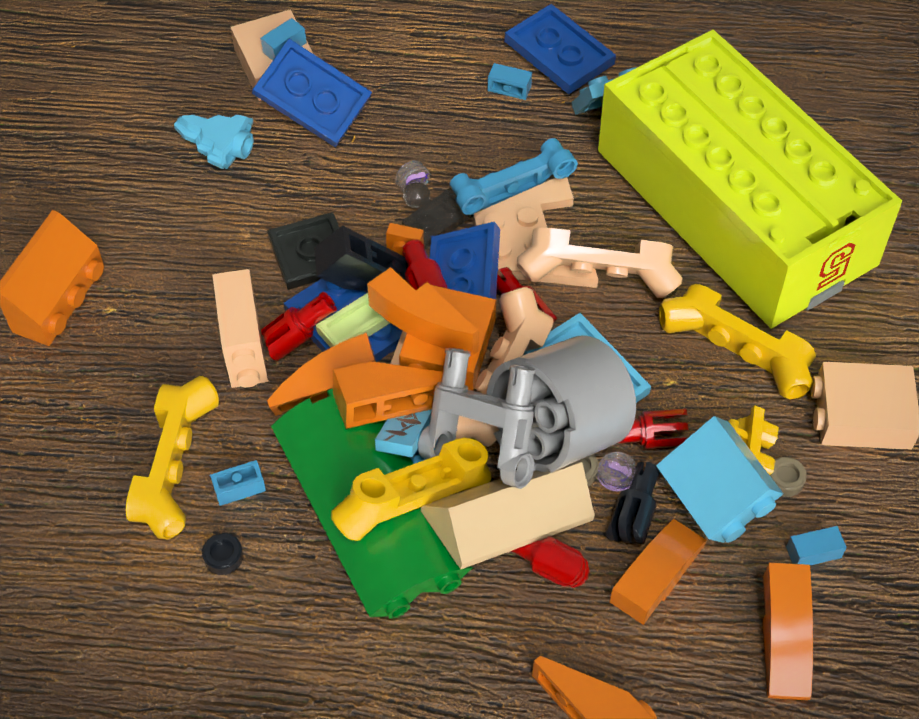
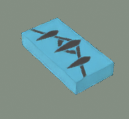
(402, 434)

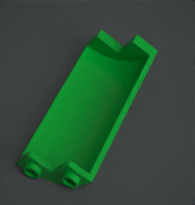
(398, 554)

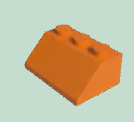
(49, 279)

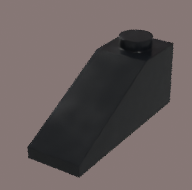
(355, 260)

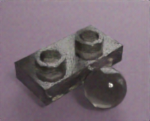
(434, 215)

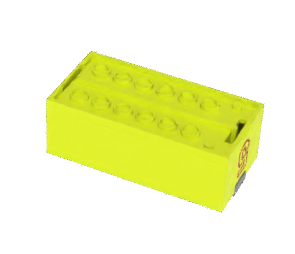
(746, 177)

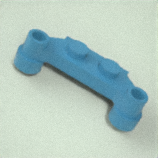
(524, 175)

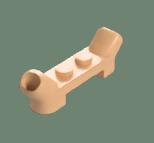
(551, 248)
(525, 331)

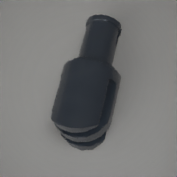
(635, 507)

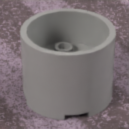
(578, 400)

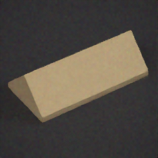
(504, 518)

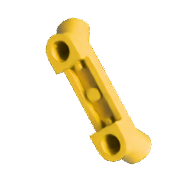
(784, 358)
(150, 497)
(383, 497)

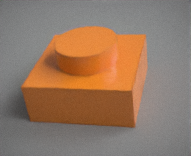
(398, 235)

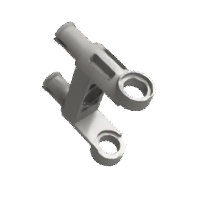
(513, 415)

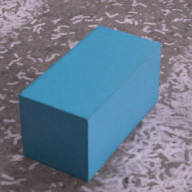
(275, 39)
(509, 81)
(238, 482)
(816, 546)

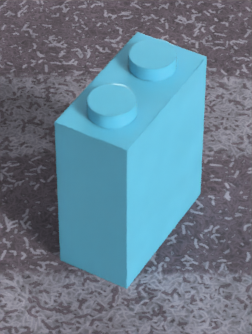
(720, 480)

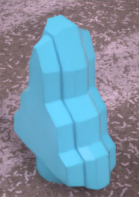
(218, 137)

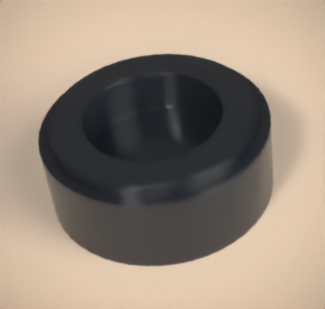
(222, 554)

